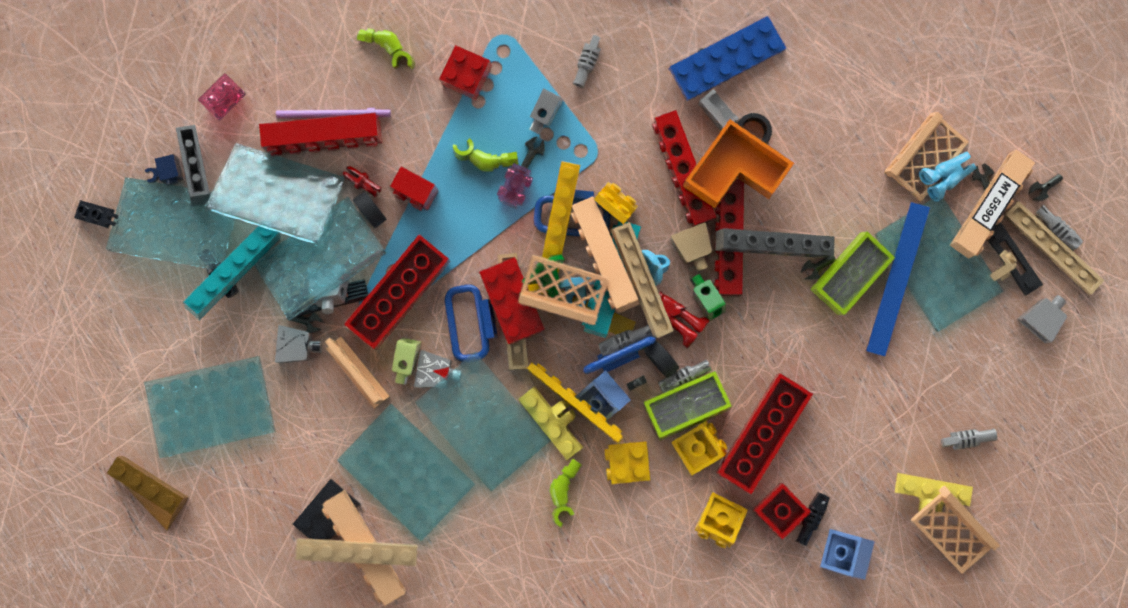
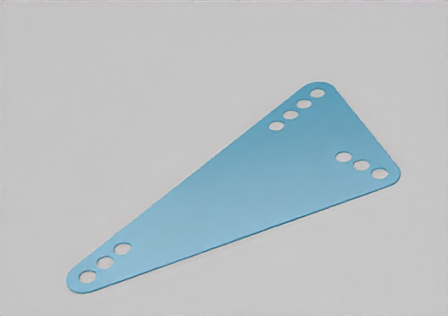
(467, 204)

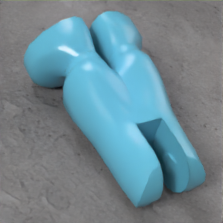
(951, 175)

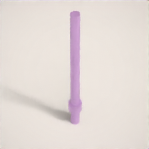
(329, 113)

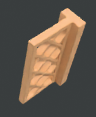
(916, 143)
(558, 306)
(357, 371)
(969, 522)

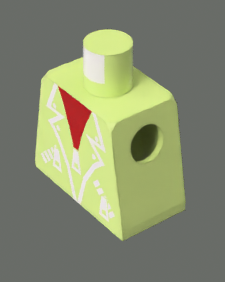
(408, 351)

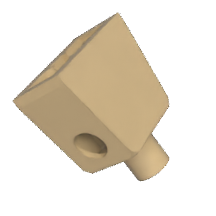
(693, 245)

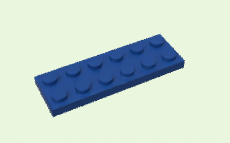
(727, 58)

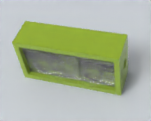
(852, 273)
(687, 405)

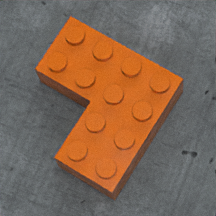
(735, 156)

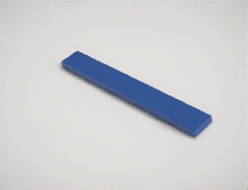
(898, 279)

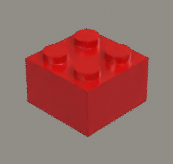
(465, 72)
(414, 189)
(781, 510)

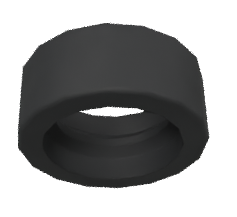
(760, 119)
(369, 209)
(661, 359)

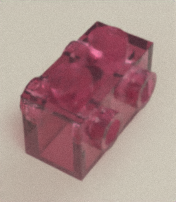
(222, 96)
(516, 182)

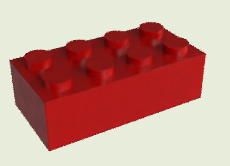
(504, 287)

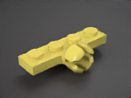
(552, 421)
(928, 489)

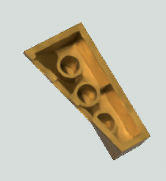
(153, 493)

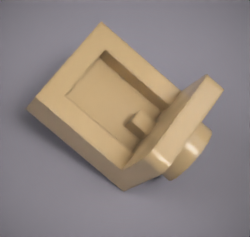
(1004, 271)

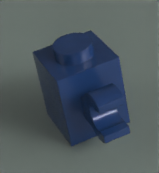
(166, 170)

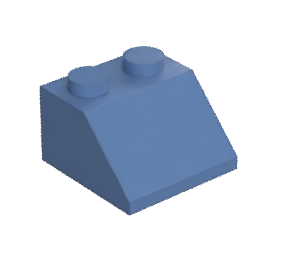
(604, 396)
(847, 554)

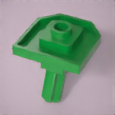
(546, 279)

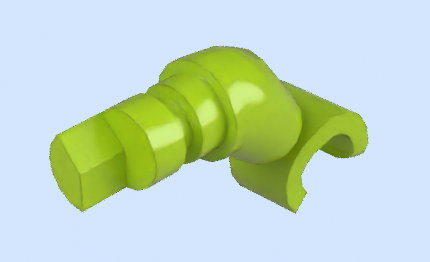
(389, 42)
(484, 161)
(559, 490)

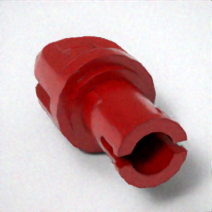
(362, 182)

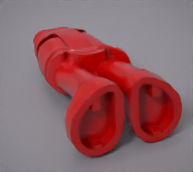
(676, 310)

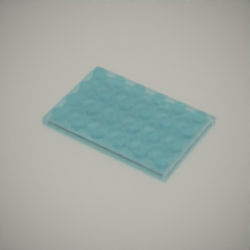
(275, 193)
(163, 225)
(306, 271)
(941, 277)
(209, 407)
(482, 421)
(406, 472)

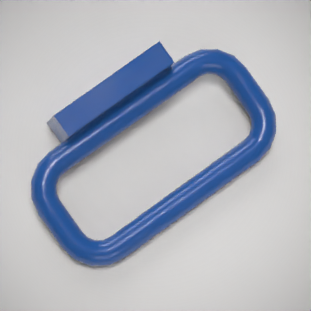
(579, 196)
(485, 316)
(619, 358)

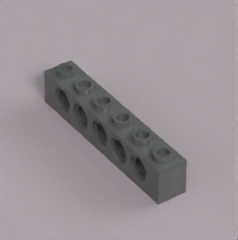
(775, 243)

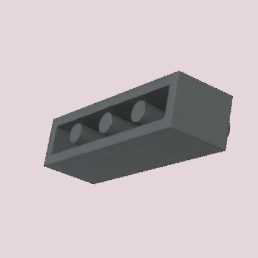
(193, 165)

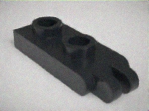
(95, 214)

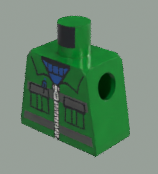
(710, 304)

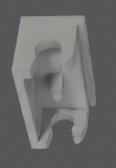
(717, 109)

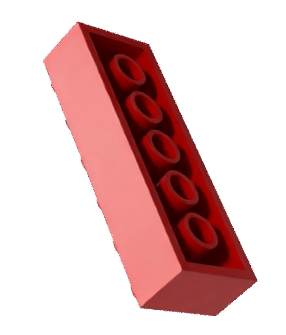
(321, 133)
(397, 292)
(764, 433)

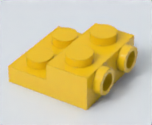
(616, 202)
(700, 447)
(627, 462)
(720, 520)

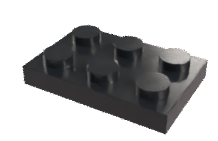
(313, 521)

